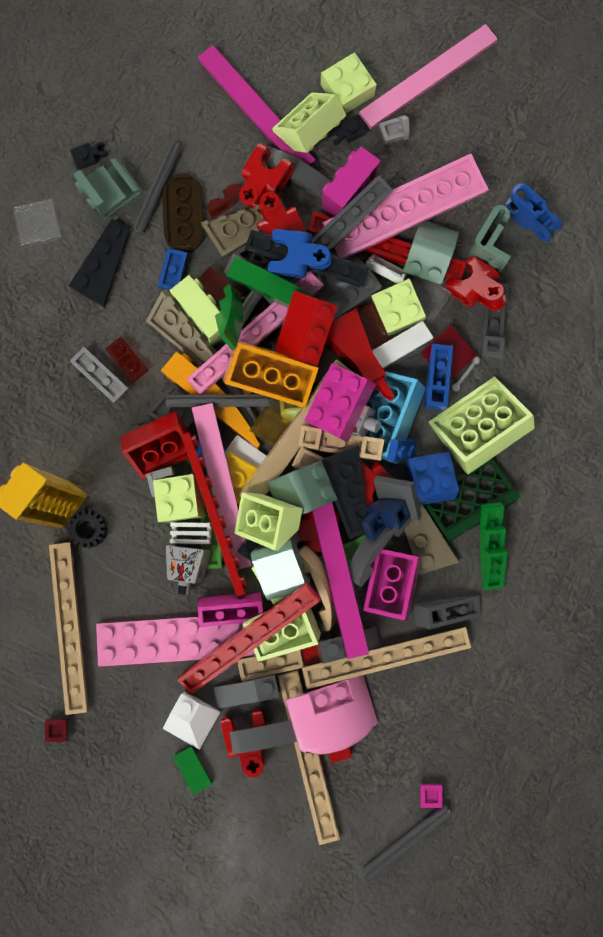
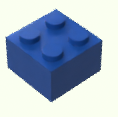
(433, 478)

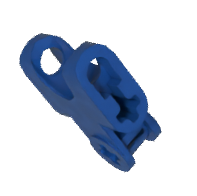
(533, 213)
(300, 254)

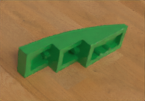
(263, 282)
(231, 317)
(492, 551)

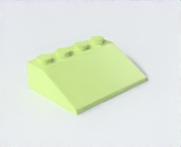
(482, 424)

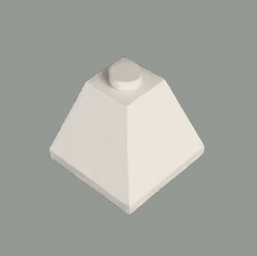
(191, 719)

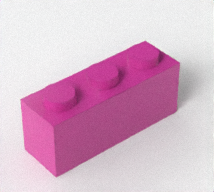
(228, 609)

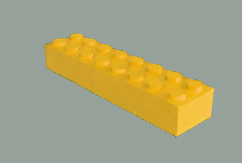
(40, 497)

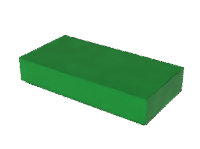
(192, 770)

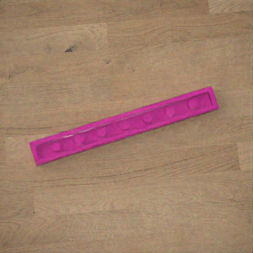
(248, 100)
(340, 582)

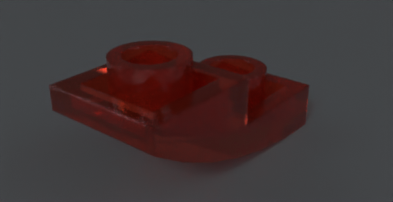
(231, 197)
(214, 283)
(373, 325)
(126, 359)

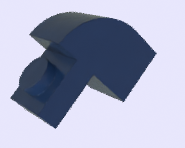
(385, 513)

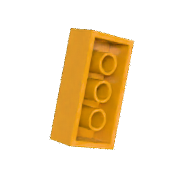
(270, 374)

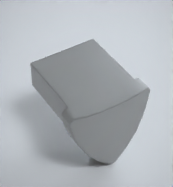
(395, 129)
(159, 474)

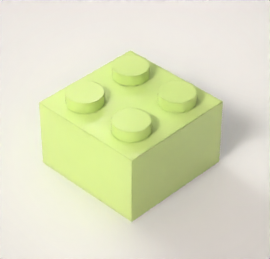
(349, 81)
(398, 307)
(178, 499)

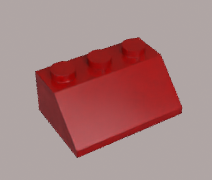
(305, 328)
(156, 444)

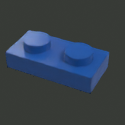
(172, 269)
(401, 449)

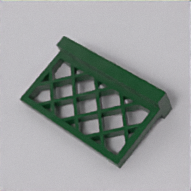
(473, 519)

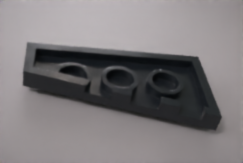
(98, 269)
(346, 479)

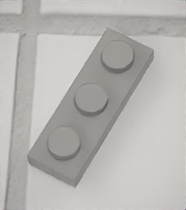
(99, 375)

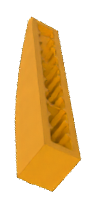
(178, 371)

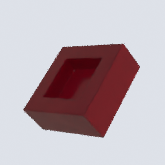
(56, 730)

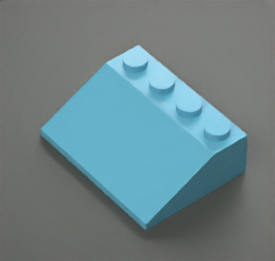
(398, 414)

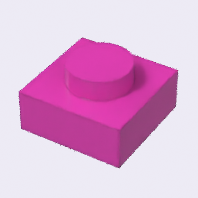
(430, 795)

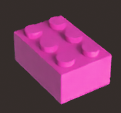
(350, 181)
(340, 402)
(392, 584)

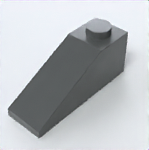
(446, 611)
(333, 647)
(247, 691)

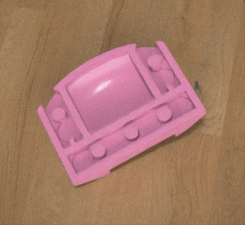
(332, 716)

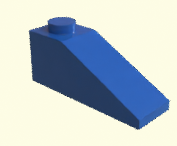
(438, 378)

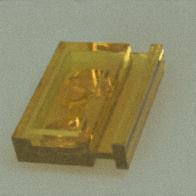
(269, 426)

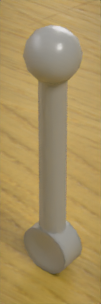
(455, 387)

